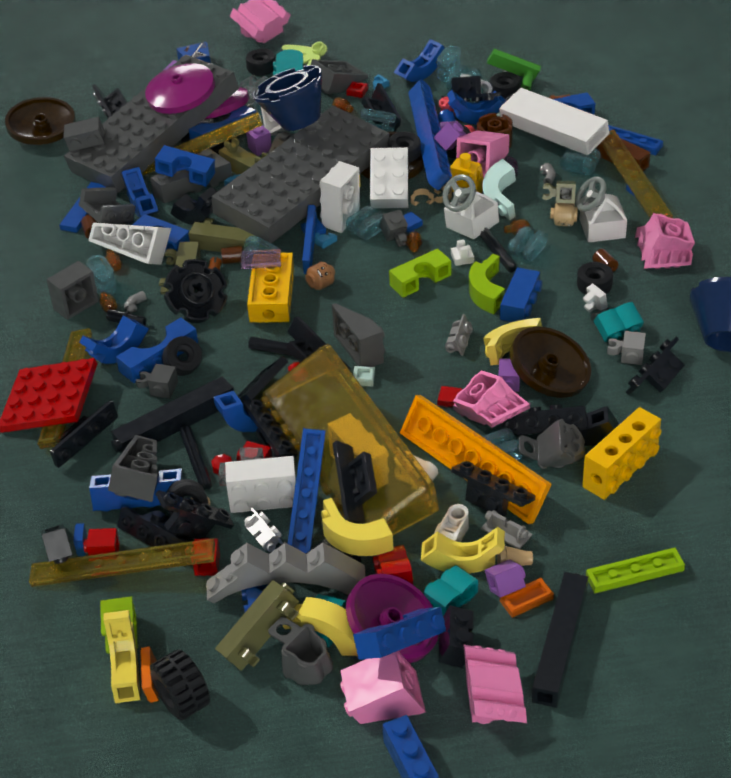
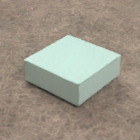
(364, 375)

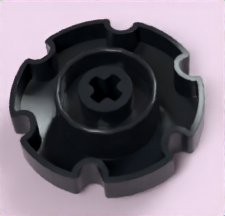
(181, 294)

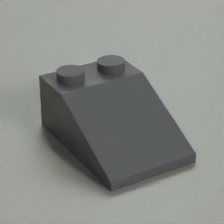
(338, 75)
(358, 336)

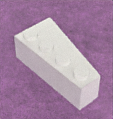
(137, 242)

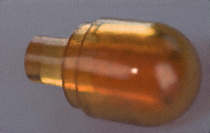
(343, 104)
(515, 226)
(414, 241)
(114, 260)
(108, 302)

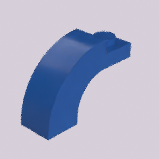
(423, 65)
(138, 192)
(234, 413)

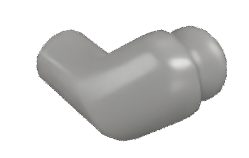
(549, 171)
(130, 303)

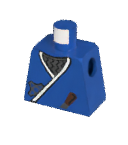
(197, 51)

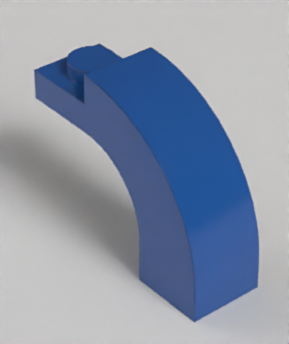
(471, 112)
(127, 335)

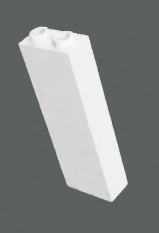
(555, 121)

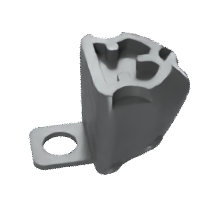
(556, 446)
(303, 653)

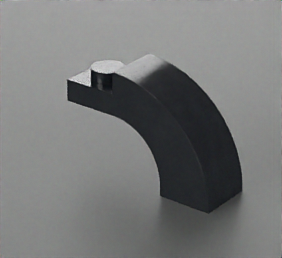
(194, 211)

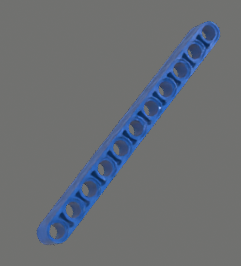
(427, 126)

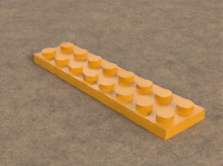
(455, 442)

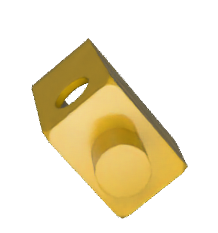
(470, 168)

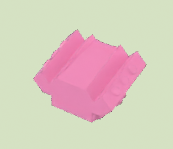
(260, 19)
(665, 242)
(489, 400)
(493, 685)

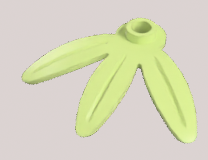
(315, 52)

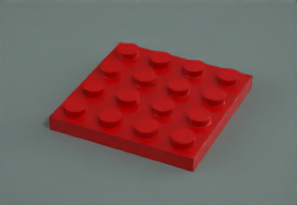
(48, 395)

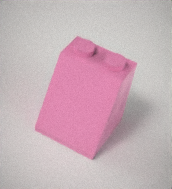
(484, 147)
(381, 689)

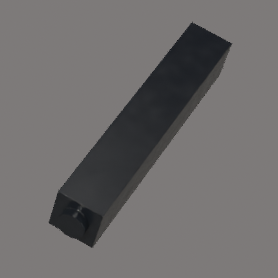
(173, 415)
(560, 640)

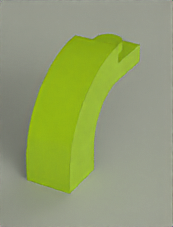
(481, 290)

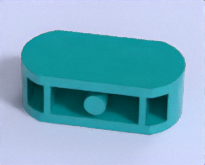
(287, 60)

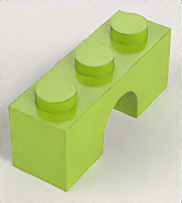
(433, 265)

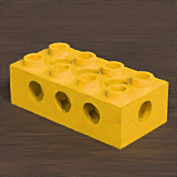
(275, 306)
(621, 453)

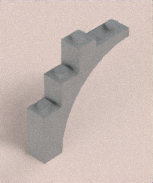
(285, 564)

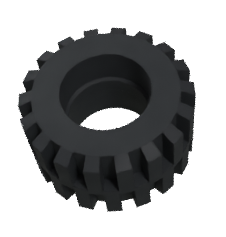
(180, 684)

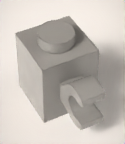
(631, 347)

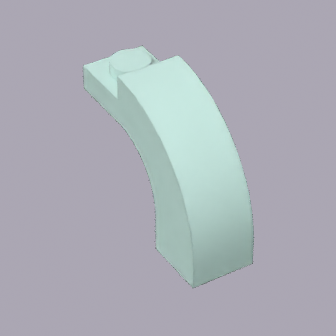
(495, 181)

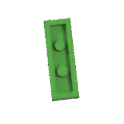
(515, 65)

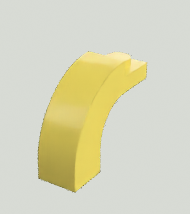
(500, 339)
(354, 538)
(471, 556)
(328, 620)
(123, 656)

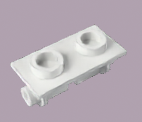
(259, 523)

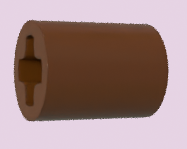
(87, 222)
(231, 254)
(604, 257)

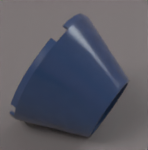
(292, 97)
(713, 311)

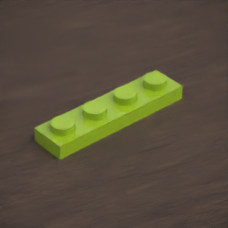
(635, 570)

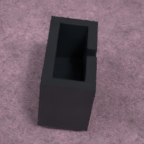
(458, 633)

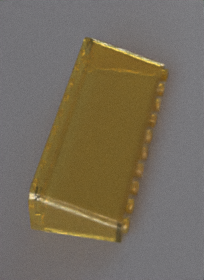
(328, 397)

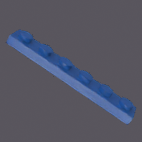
(306, 489)

